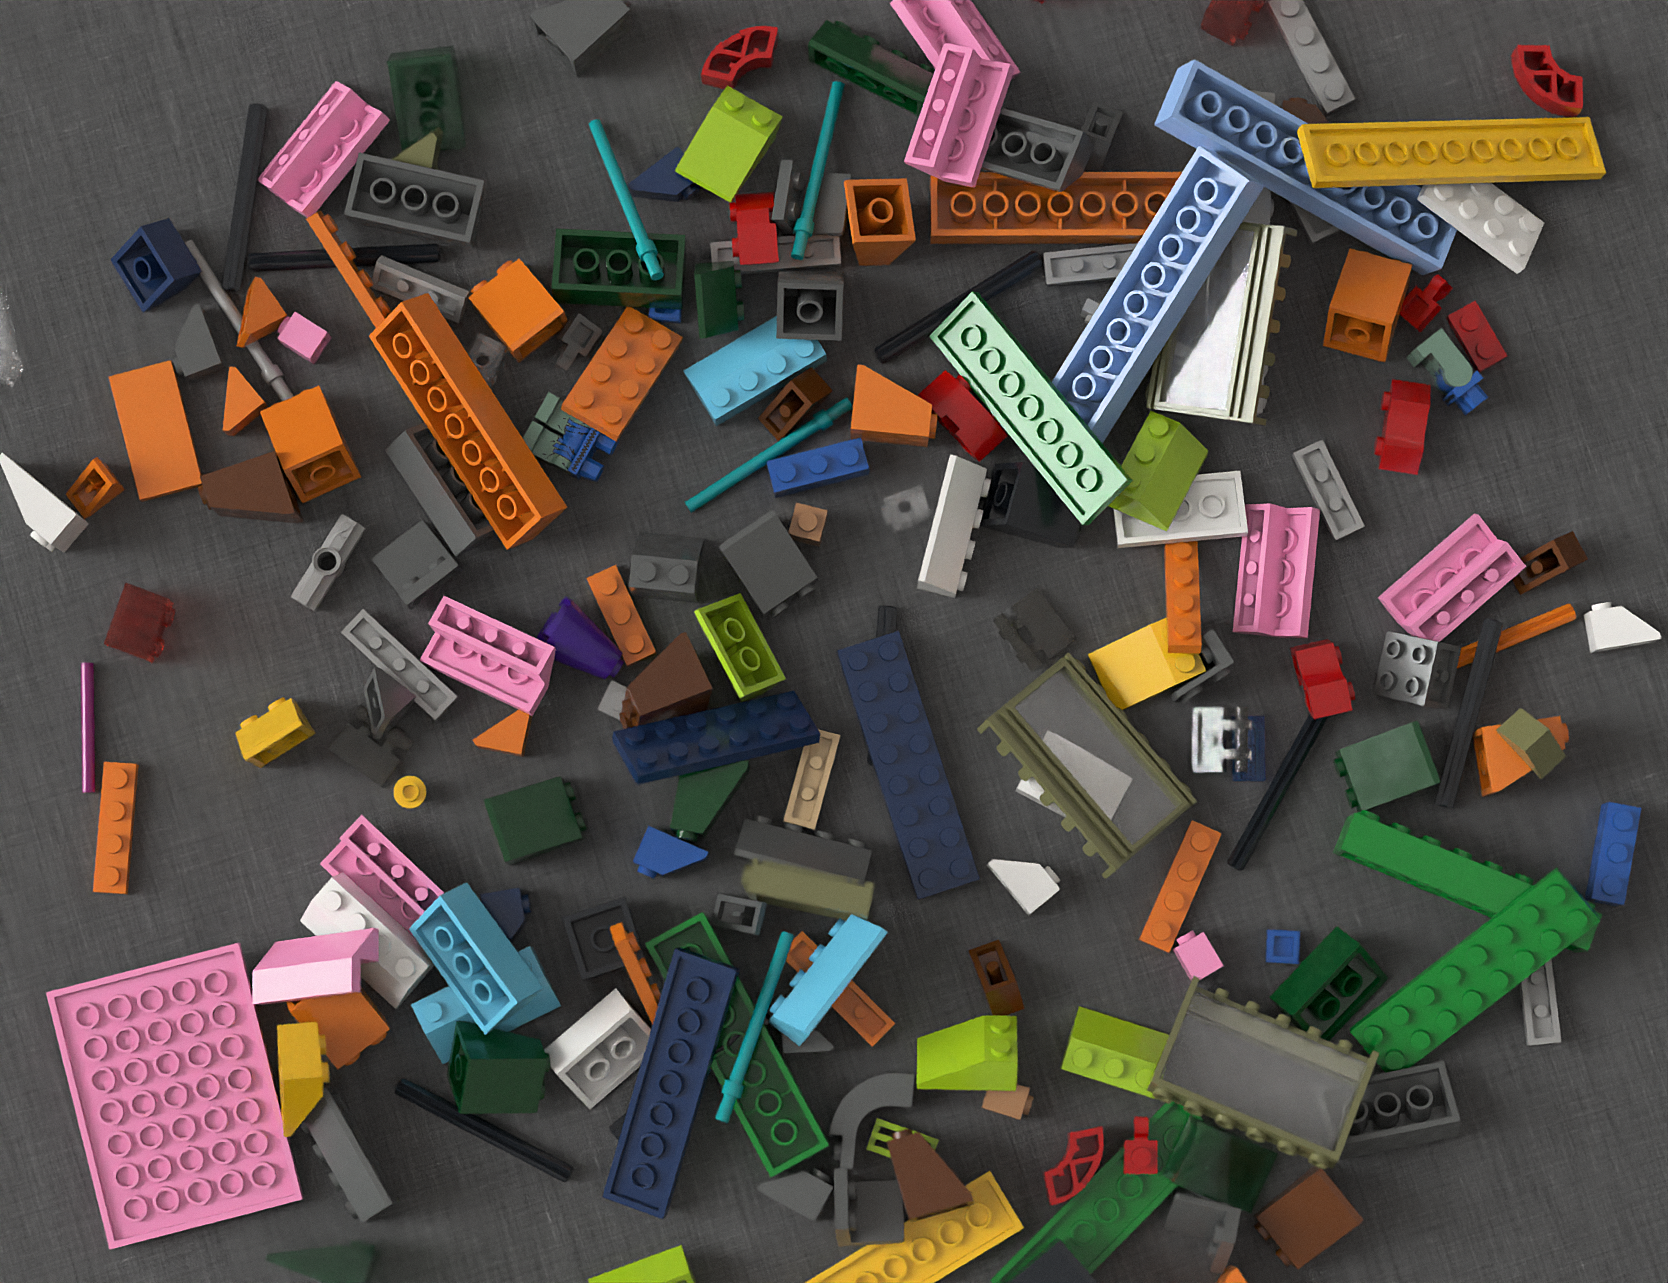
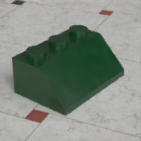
(1329, 985)

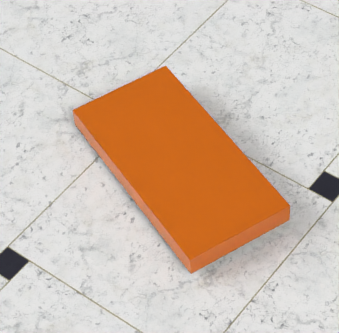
(622, 373)
(156, 430)

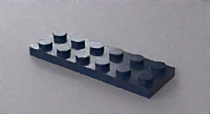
(715, 737)

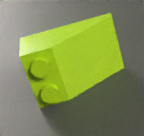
(729, 144)
(970, 1056)

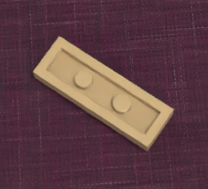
(811, 781)

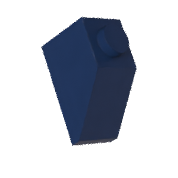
(662, 181)
(508, 910)

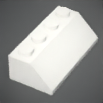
(952, 527)
(401, 959)

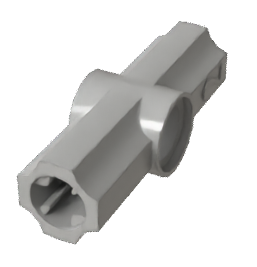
(340, 544)

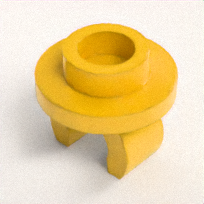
(410, 792)

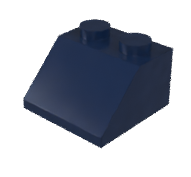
(155, 264)

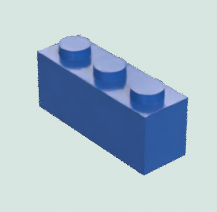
(818, 467)
(1612, 854)

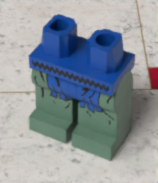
(1450, 370)
(572, 451)

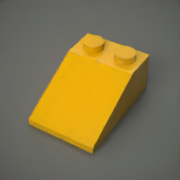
(1142, 667)
(273, 733)
(300, 1072)

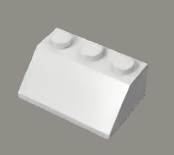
(600, 1049)

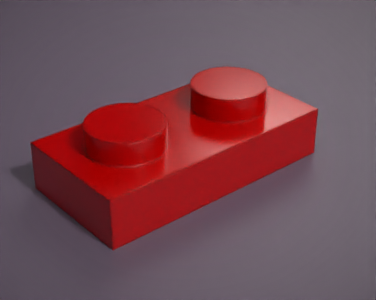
(1476, 336)

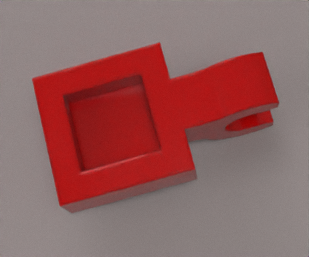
(1421, 306)
(1140, 1153)

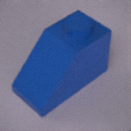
(665, 854)

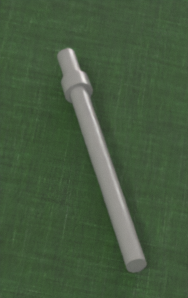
(271, 373)

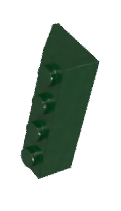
(870, 66)

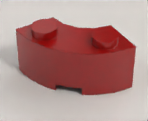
(739, 54)
(1546, 82)
(755, 228)
(963, 415)
(1403, 426)
(1322, 678)
(1076, 1166)

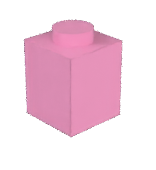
(303, 337)
(1197, 955)

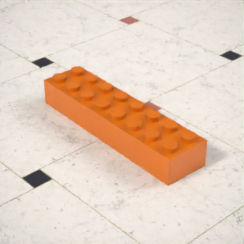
(1011, 211)
(467, 421)

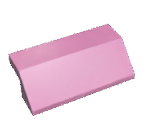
(953, 23)
(959, 115)
(323, 150)
(1276, 571)
(1452, 581)
(489, 655)
(382, 872)
(314, 966)

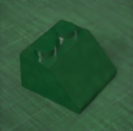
(717, 299)

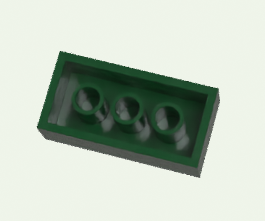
(607, 271)

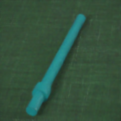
(804, 225)
(645, 247)
(821, 420)
(733, 1087)

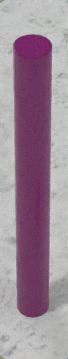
(87, 728)

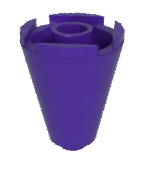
(580, 641)

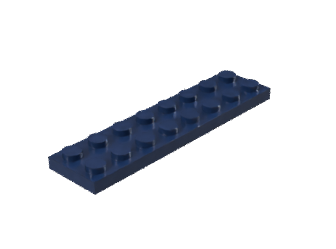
(907, 765)
(670, 1082)

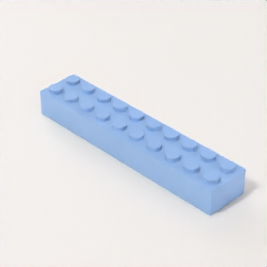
(1264, 142)
(1155, 288)

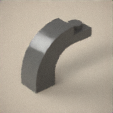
(875, 1092)

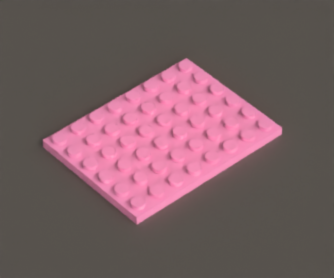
(174, 1095)

